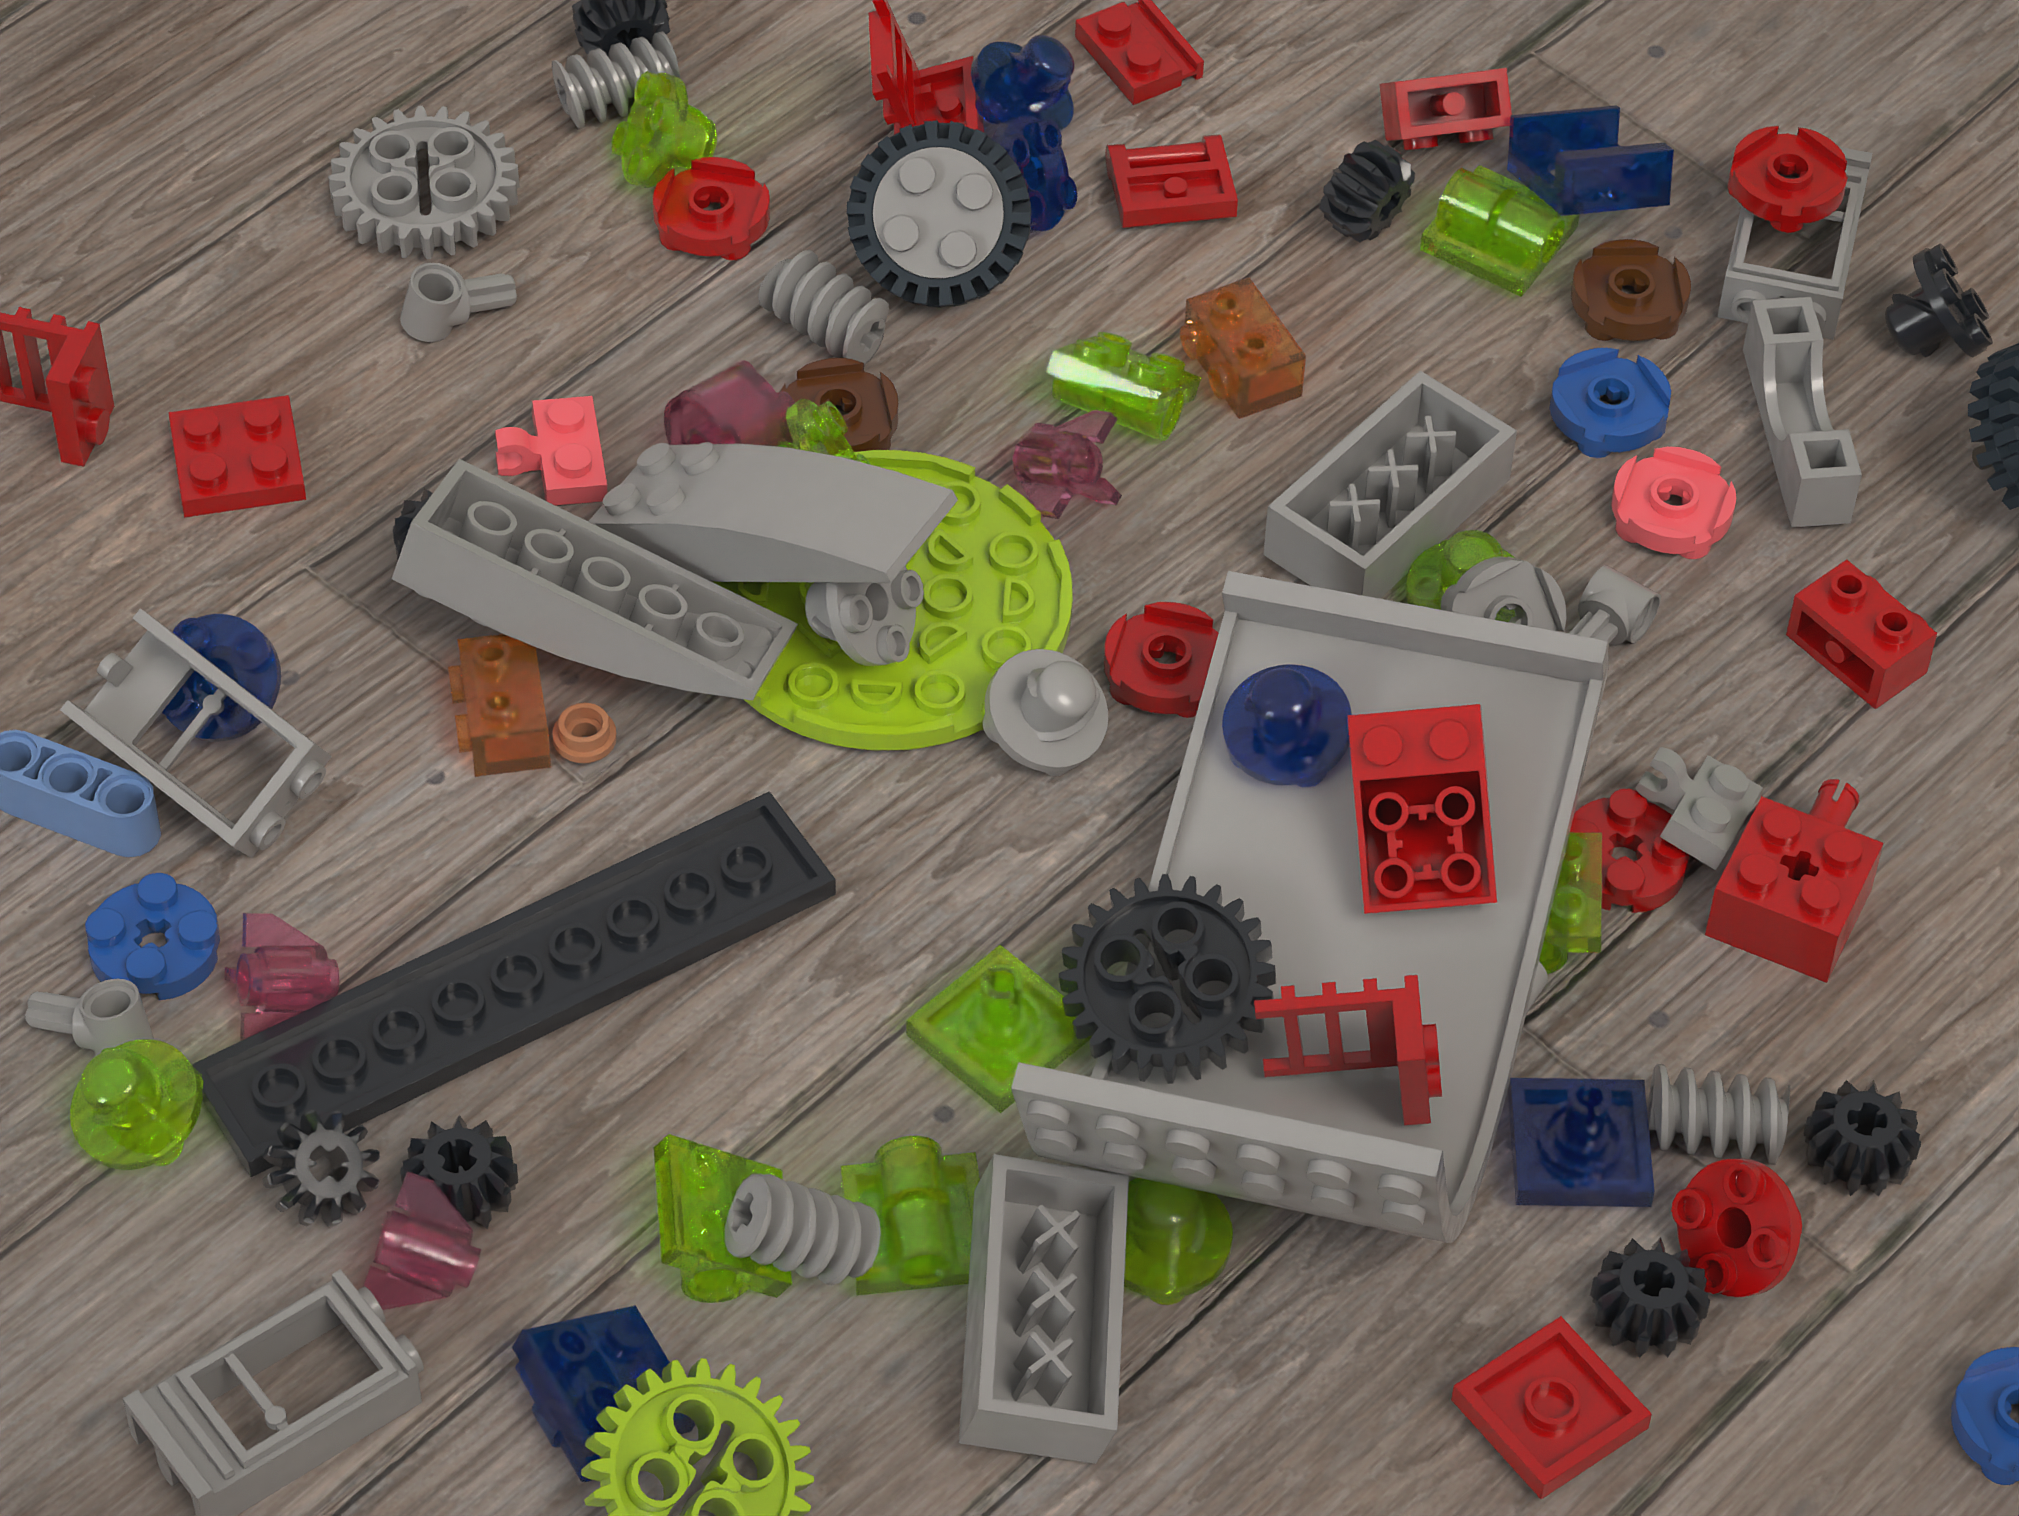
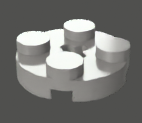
(1510, 585)

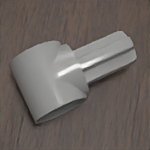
(442, 299)
(1616, 608)
(99, 1019)

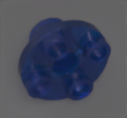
(1024, 81)
(1039, 156)
(239, 652)
(1287, 725)

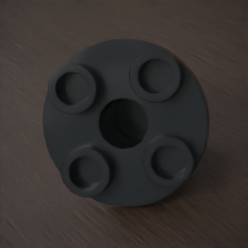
(1938, 309)

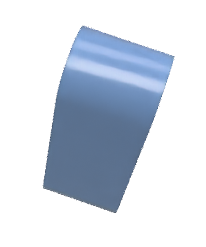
(77, 795)

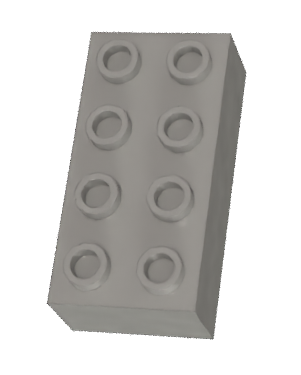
(1390, 490)
(1044, 1310)

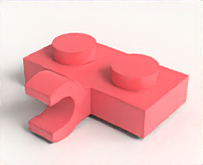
(563, 449)

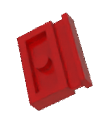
(1139, 49)

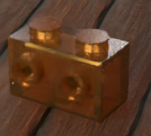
(1243, 348)
(503, 705)

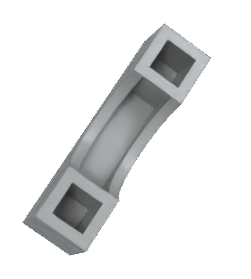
(1811, 459)

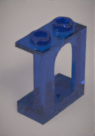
(1591, 162)

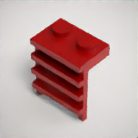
(913, 94)
(75, 384)
(1393, 1034)

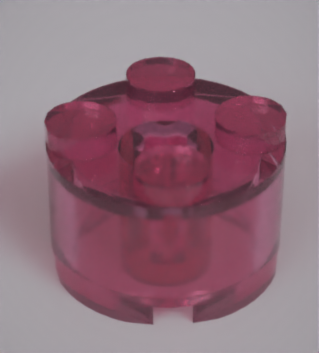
(729, 409)

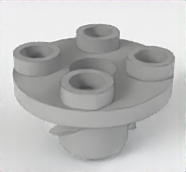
(867, 618)
(1045, 711)

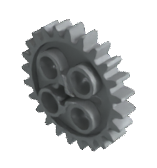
(379, 184)

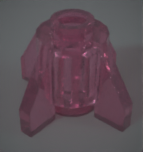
(1064, 462)
(282, 974)
(423, 1250)

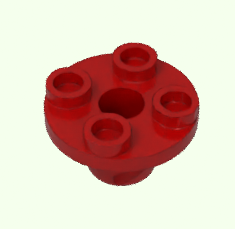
(1738, 1226)

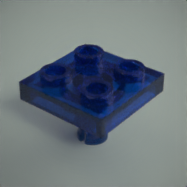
(1580, 1142)

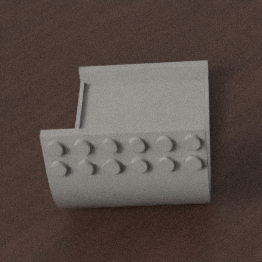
(1293, 857)

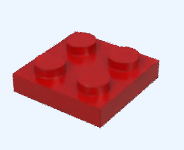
(237, 456)
(1551, 1407)

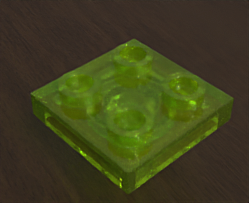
(992, 1022)

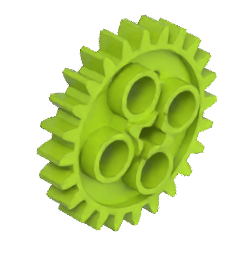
(645, 1439)

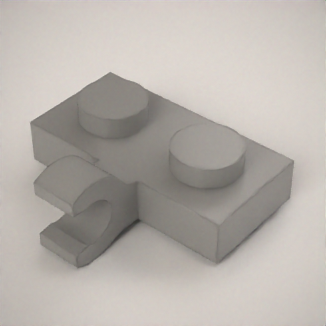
(1705, 808)

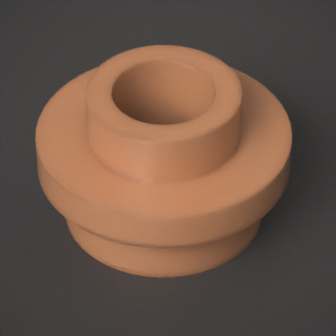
(582, 721)

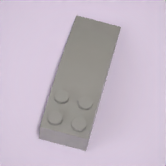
(773, 513)
(583, 590)

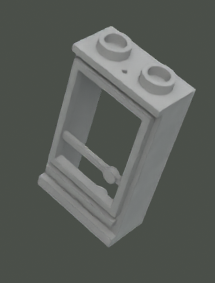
(1755, 282)
(139, 692)
(204, 1452)

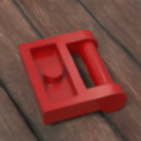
(1172, 182)

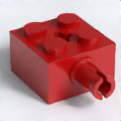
(1796, 883)

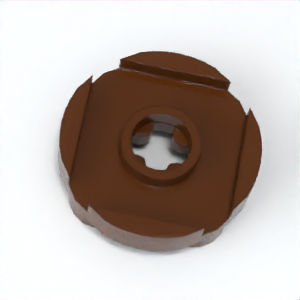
(1625, 316)
(867, 399)

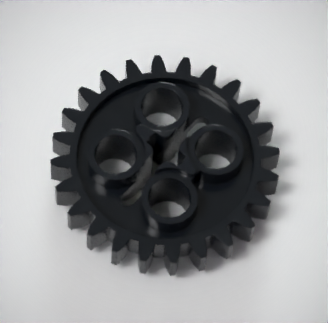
(1114, 1005)

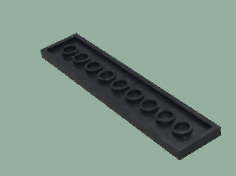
(516, 978)

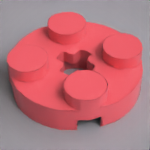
(1667, 528)

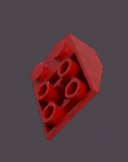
(1422, 808)

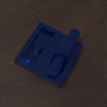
(578, 1369)

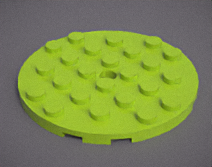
(989, 593)

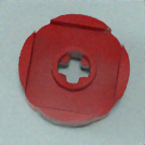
(1785, 200)
(722, 232)
(1156, 686)
(1636, 824)

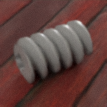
(610, 77)
(825, 306)
(1718, 1113)
(801, 1229)

